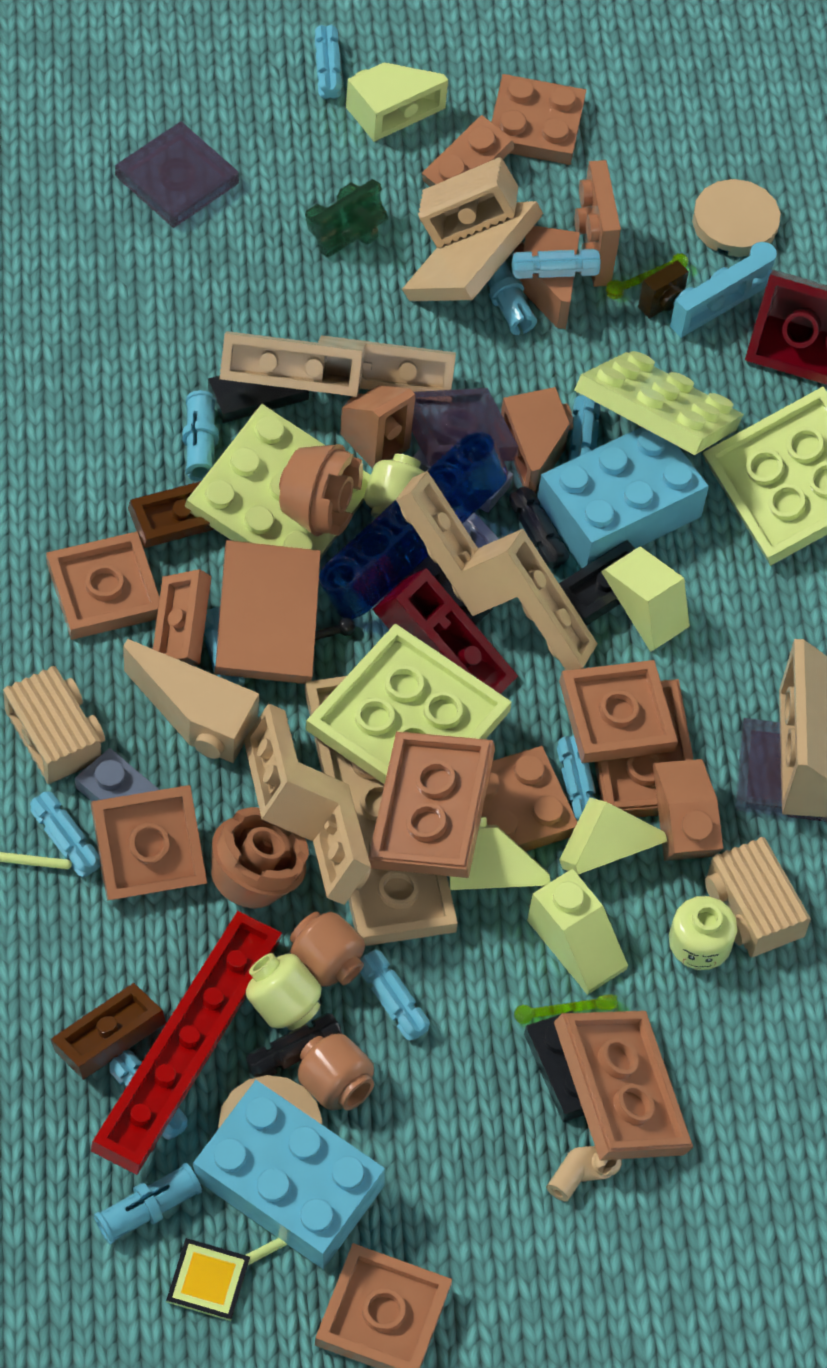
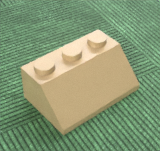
(804, 731)

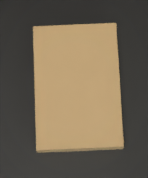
(467, 265)

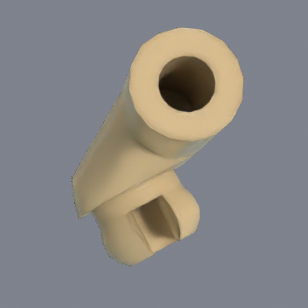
(579, 1166)

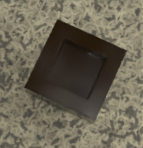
(662, 288)

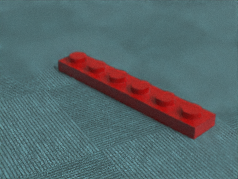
(184, 1045)

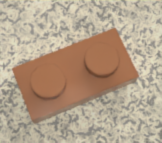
(474, 147)
(182, 615)

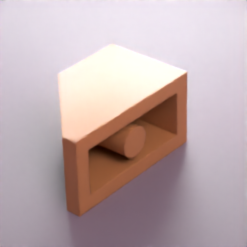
(550, 294)
(379, 422)
(540, 430)
(687, 810)

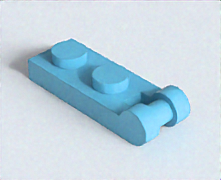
(723, 290)

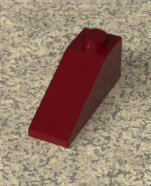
(433, 617)

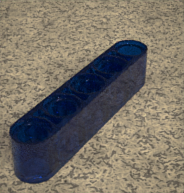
(391, 545)

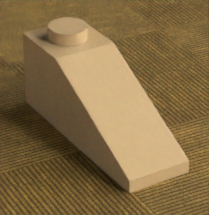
(198, 704)

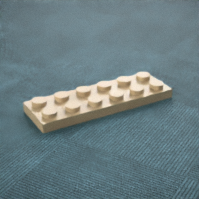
(390, 903)

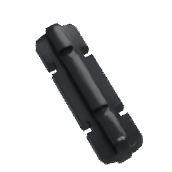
(538, 527)
(287, 1049)

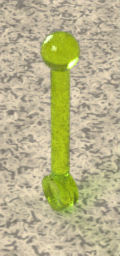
(616, 288)
(524, 1014)

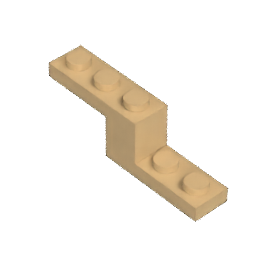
(333, 364)
(496, 572)
(307, 804)

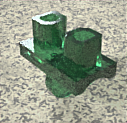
(348, 219)

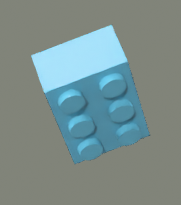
(620, 493)
(289, 1174)

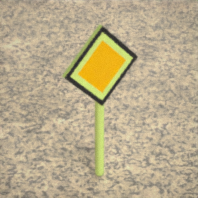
(212, 1277)

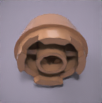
(319, 488)
(256, 860)

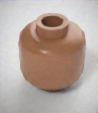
(328, 948)
(336, 1072)

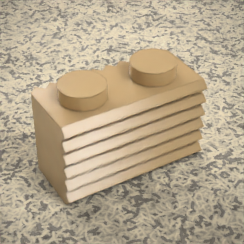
(468, 202)
(53, 724)
(759, 897)

